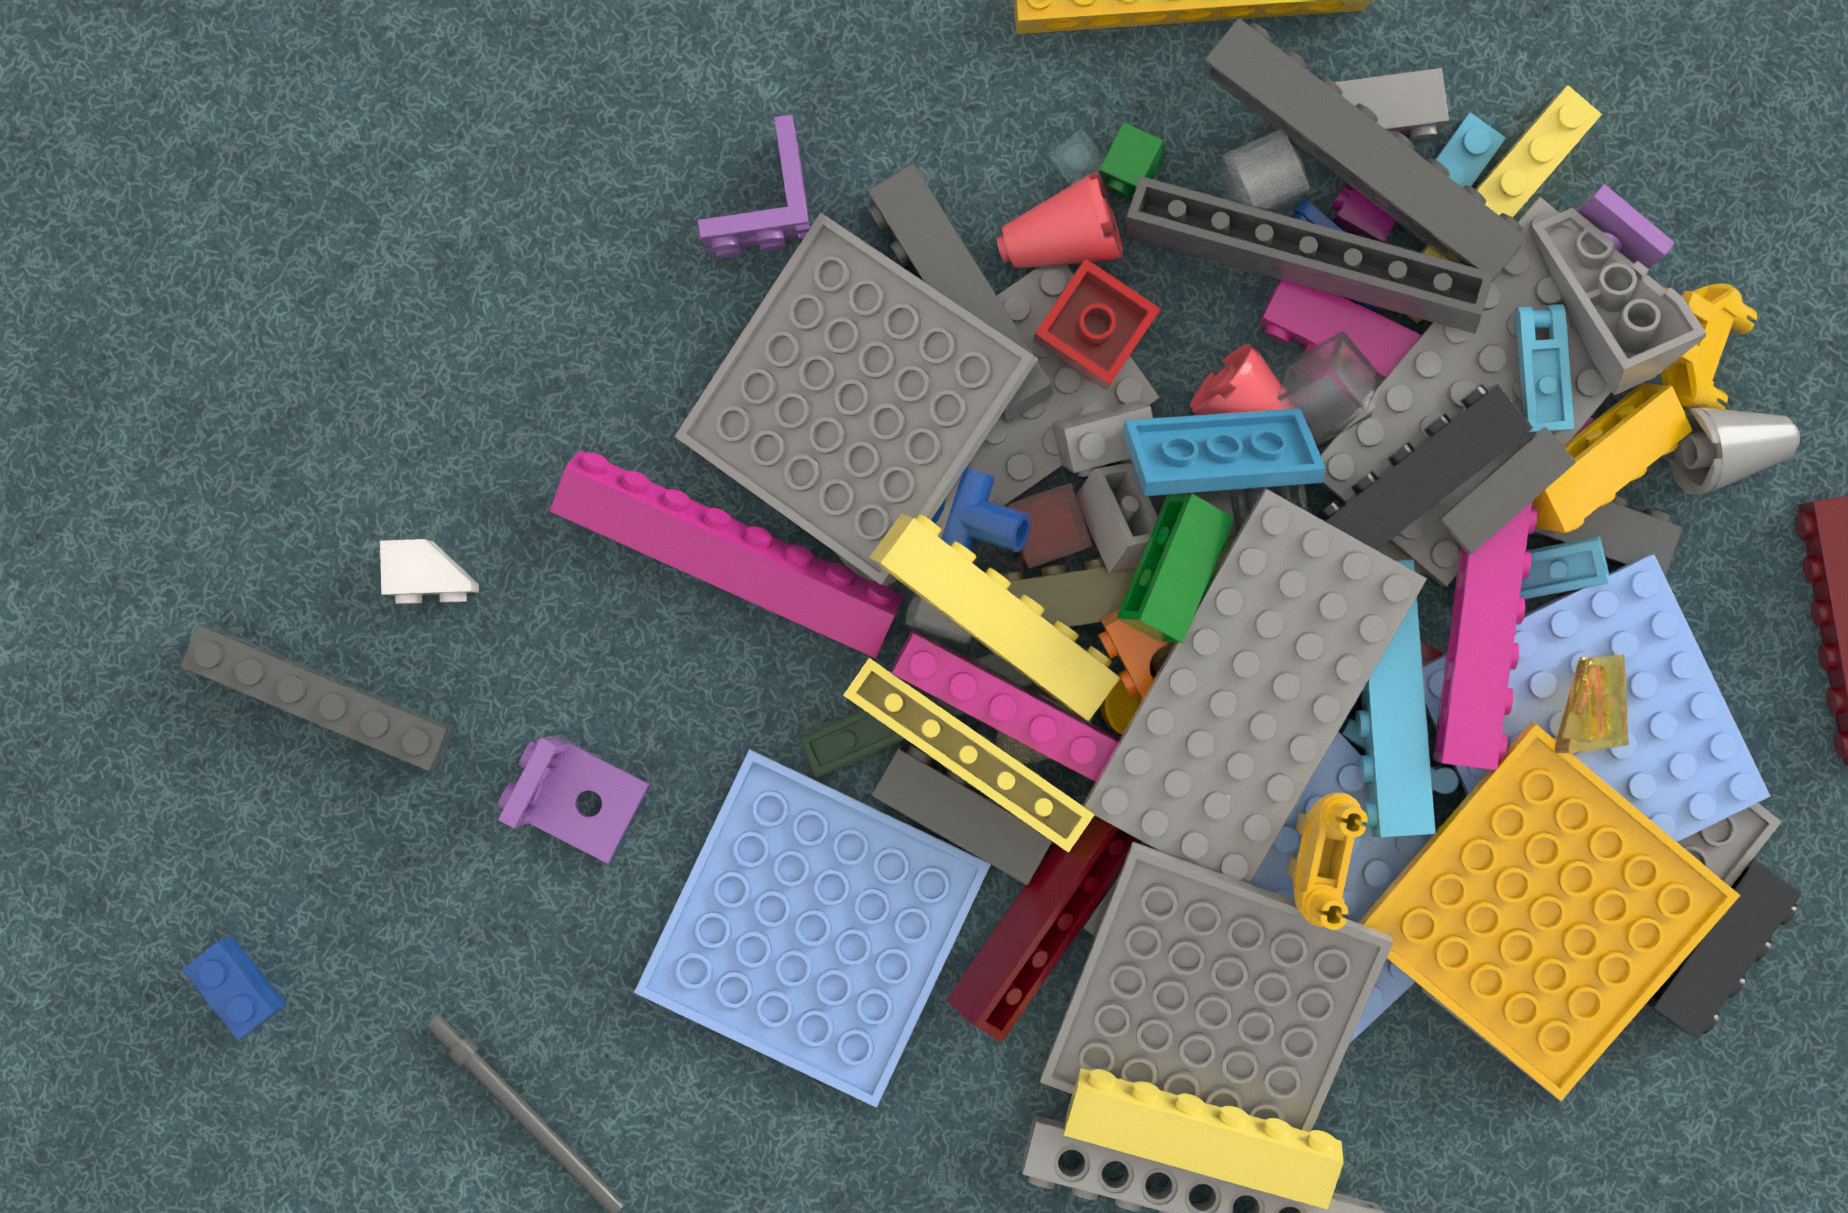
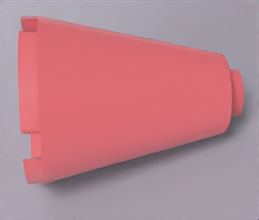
(1064, 229)
(1239, 387)

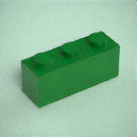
(1175, 567)

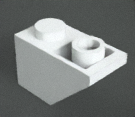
(421, 569)

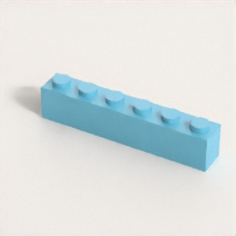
(1397, 737)

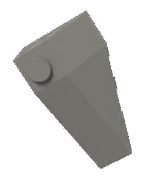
(1619, 310)

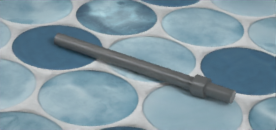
(464, 1052)

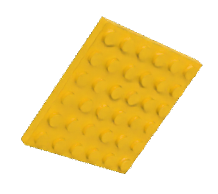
(1547, 911)

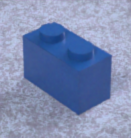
(234, 987)

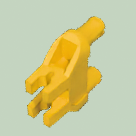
(1717, 310)
(1324, 858)

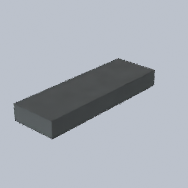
(1507, 490)

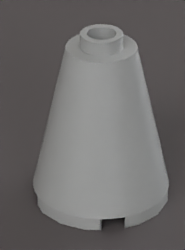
(1730, 447)

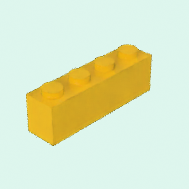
(1612, 454)

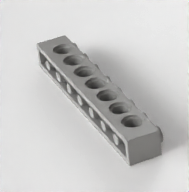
(1048, 1142)

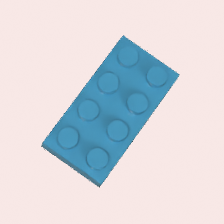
(1223, 451)

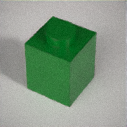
(1131, 156)

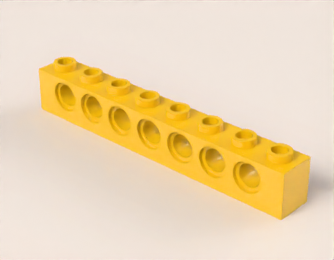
(1067, 15)

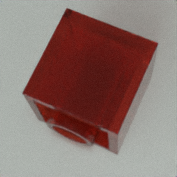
(1055, 527)

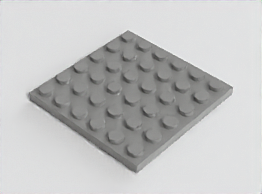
(854, 395)
(1216, 992)

